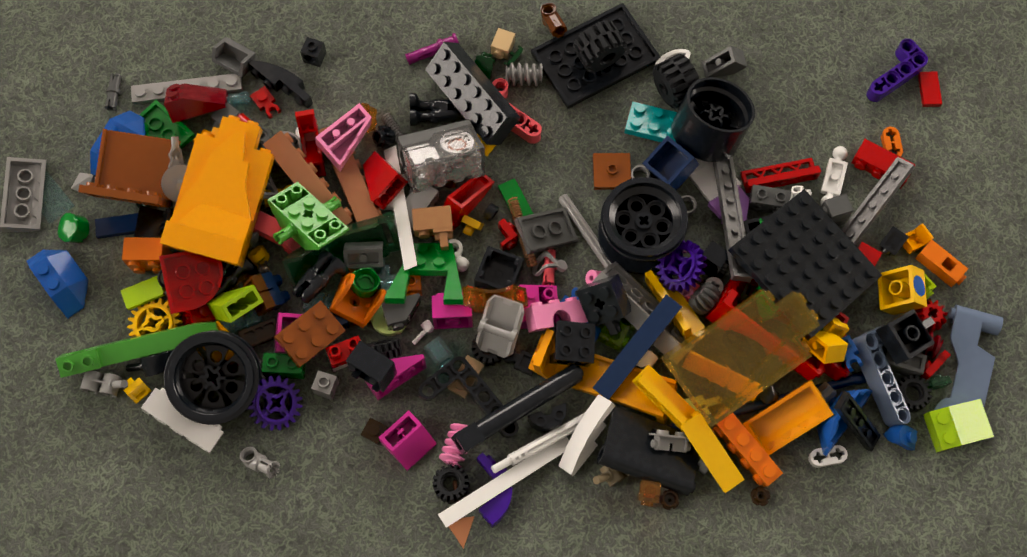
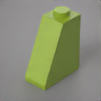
(234, 303)

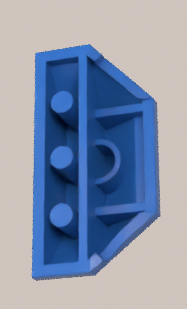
(125, 122)
(60, 279)
(834, 427)

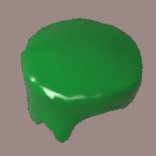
(73, 228)
(365, 282)

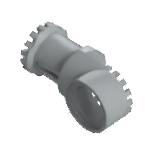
(256, 465)

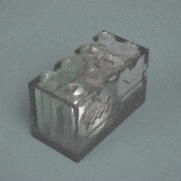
(441, 155)

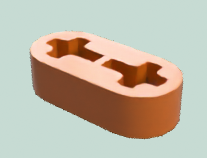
(896, 140)

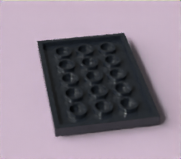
(568, 73)

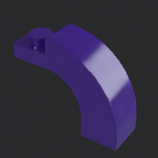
(498, 506)

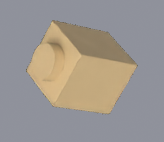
(502, 44)

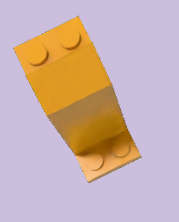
(627, 394)

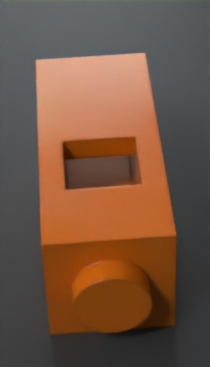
(942, 264)

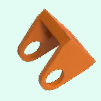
(365, 307)

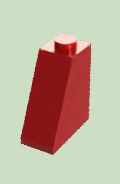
(382, 180)

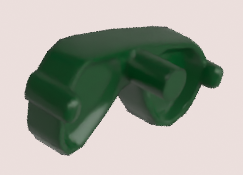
(514, 56)

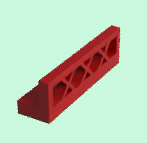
(781, 179)

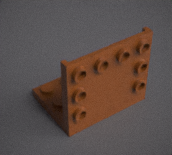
(130, 169)

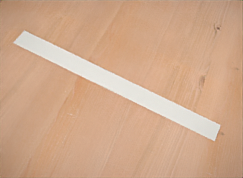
(401, 216)
(502, 482)

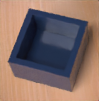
(671, 163)

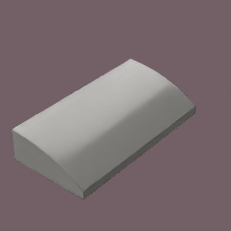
(23, 195)

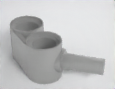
(102, 384)

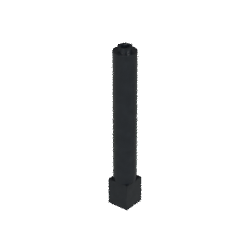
(517, 408)

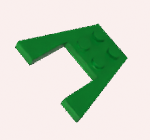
(430, 262)

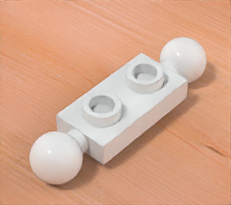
(834, 174)

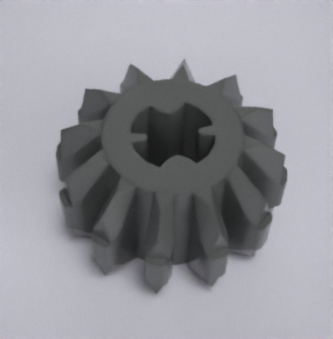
(704, 298)

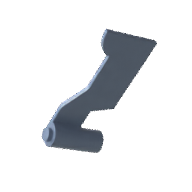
(974, 363)

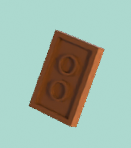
(309, 334)

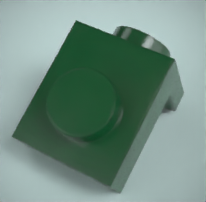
(485, 63)

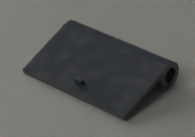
(630, 452)

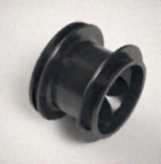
(647, 196)

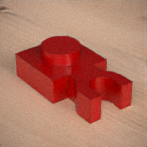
(264, 100)
(932, 367)

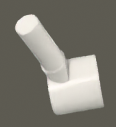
(427, 328)

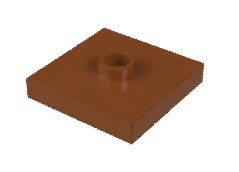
(610, 170)

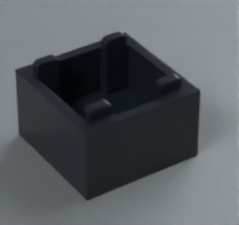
(498, 269)
(371, 366)

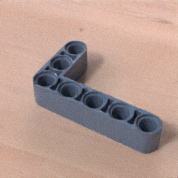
(881, 379)

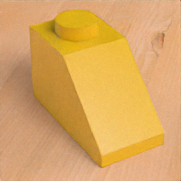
(827, 347)

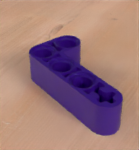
(895, 75)

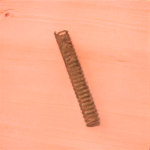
(517, 213)

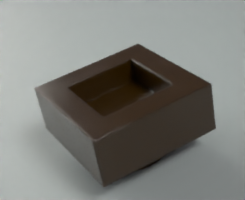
(373, 430)

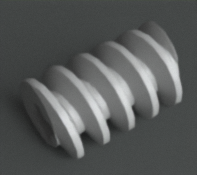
(524, 74)

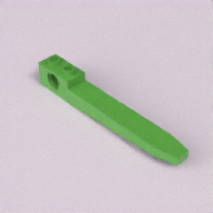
(128, 349)

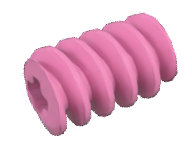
(451, 453)

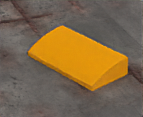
(789, 417)

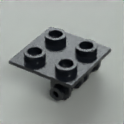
(151, 222)

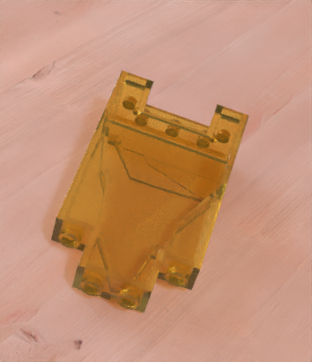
(742, 353)

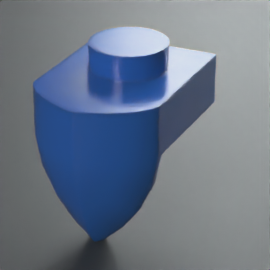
(902, 436)

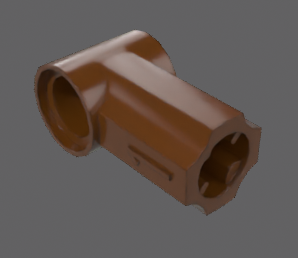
(552, 20)

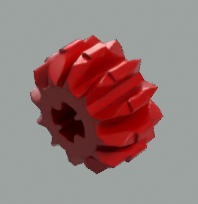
(936, 312)

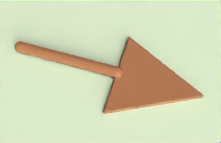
(462, 526)

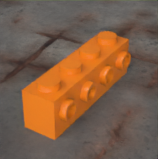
(748, 450)

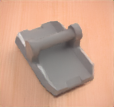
(500, 326)

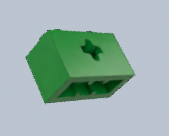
(281, 365)

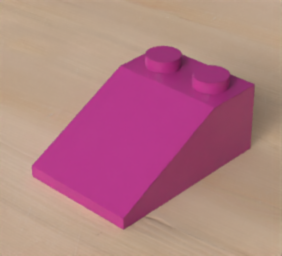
(406, 369)

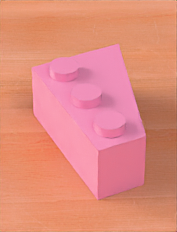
(344, 135)

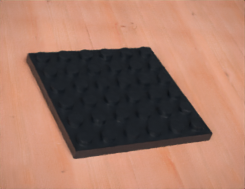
(806, 254)

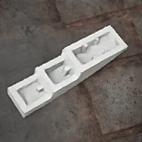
(583, 439)

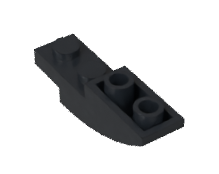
(280, 78)

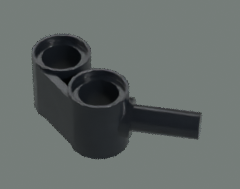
(151, 364)

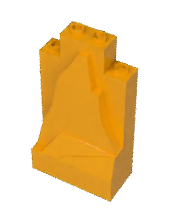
(221, 193)

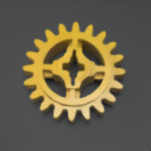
(148, 310)

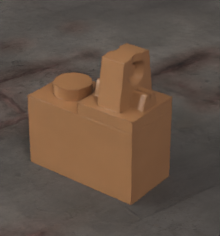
(435, 222)

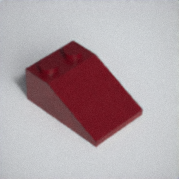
(193, 100)

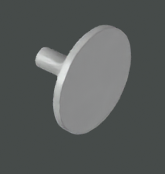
(172, 181)

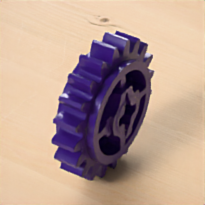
(686, 268)
(281, 409)

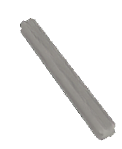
(584, 228)

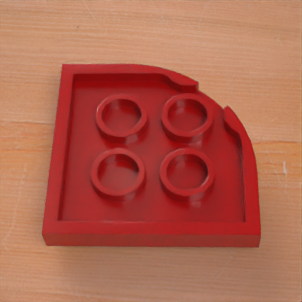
(190, 280)

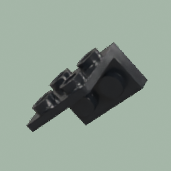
(574, 344)

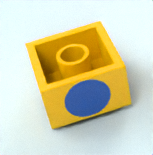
(902, 290)

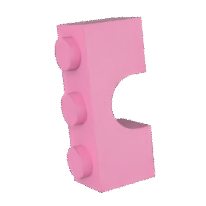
(540, 316)

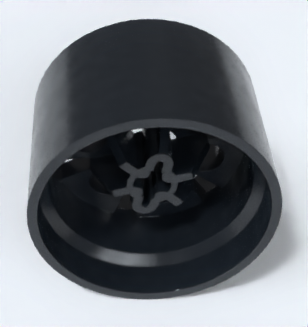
(713, 119)

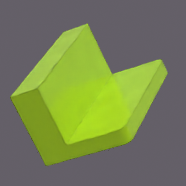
(142, 293)

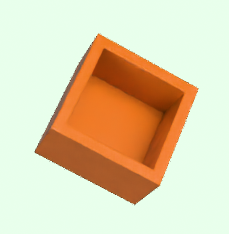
(143, 254)

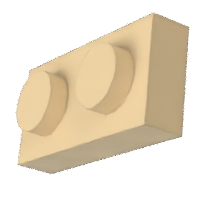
(456, 387)

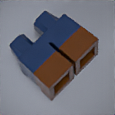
(267, 287)

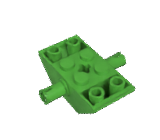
(305, 218)

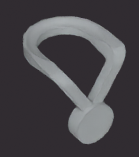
(560, 264)

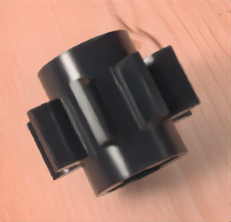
(383, 136)

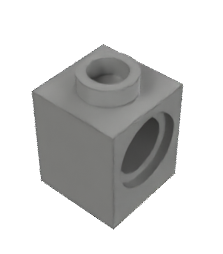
(325, 385)

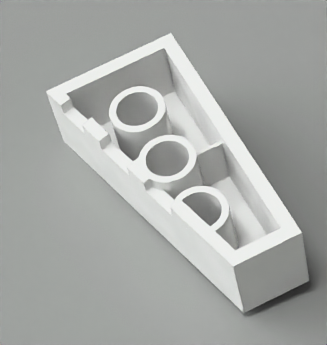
(163, 411)

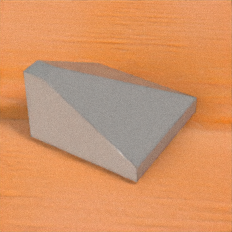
(81, 179)

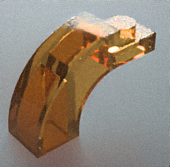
(477, 297)

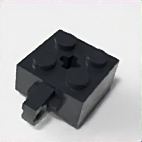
(605, 302)
(906, 336)

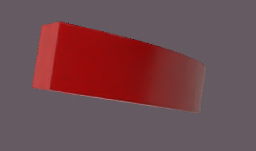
(467, 198)

